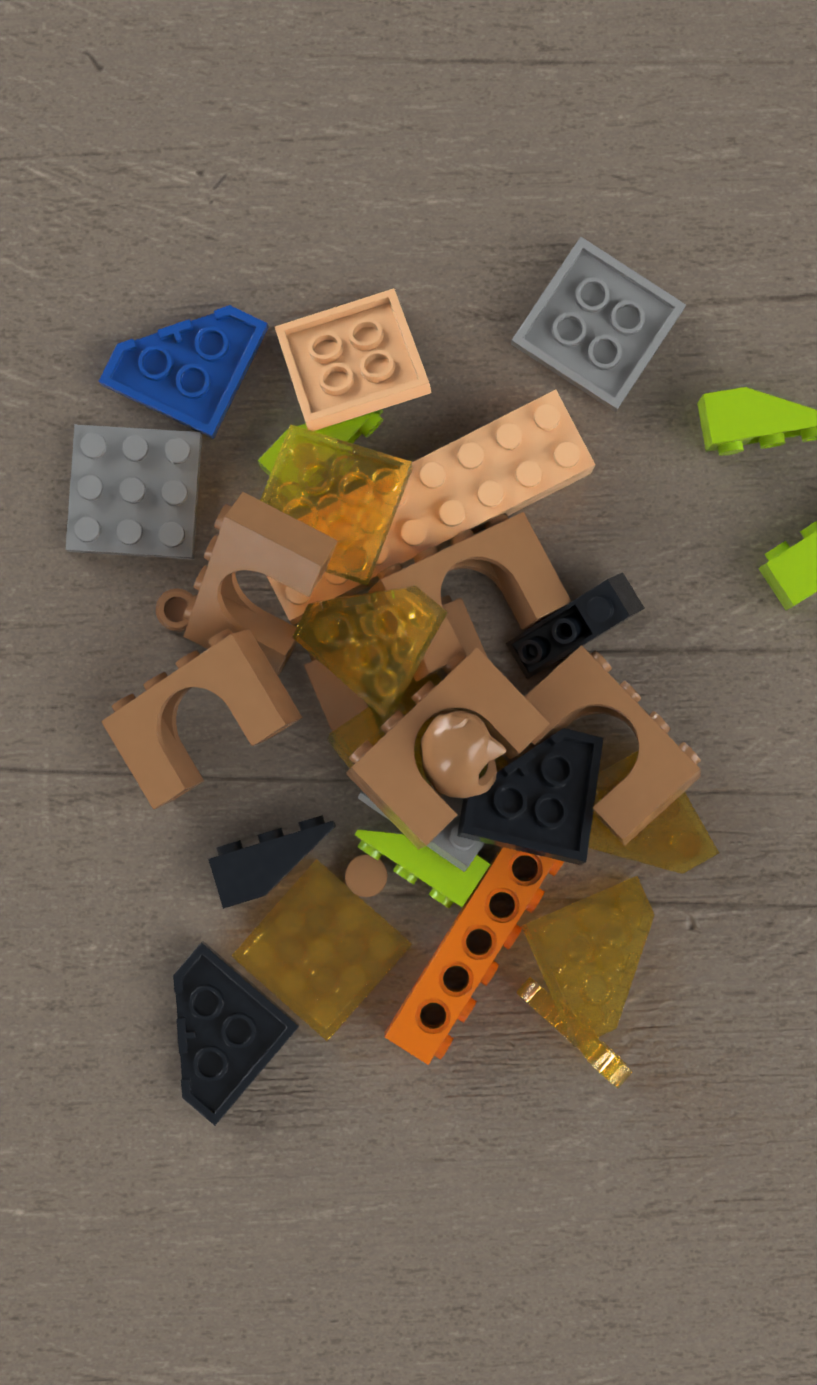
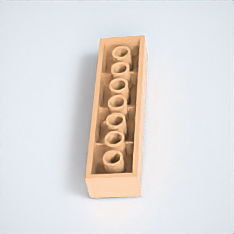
(468, 485)

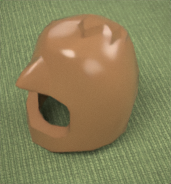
(456, 752)

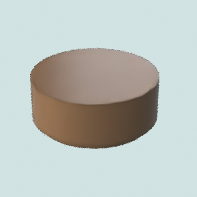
(171, 609)
(366, 875)

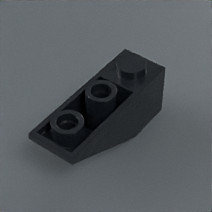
(575, 625)
(257, 869)

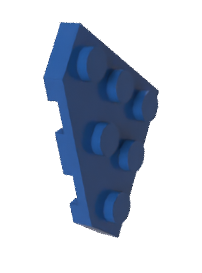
(188, 367)

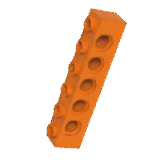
(407, 1026)

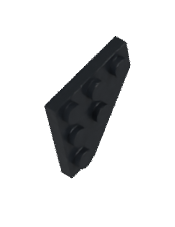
(540, 800)
(223, 1031)

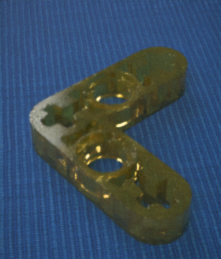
(595, 1051)

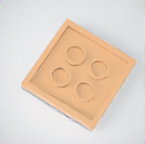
(352, 360)

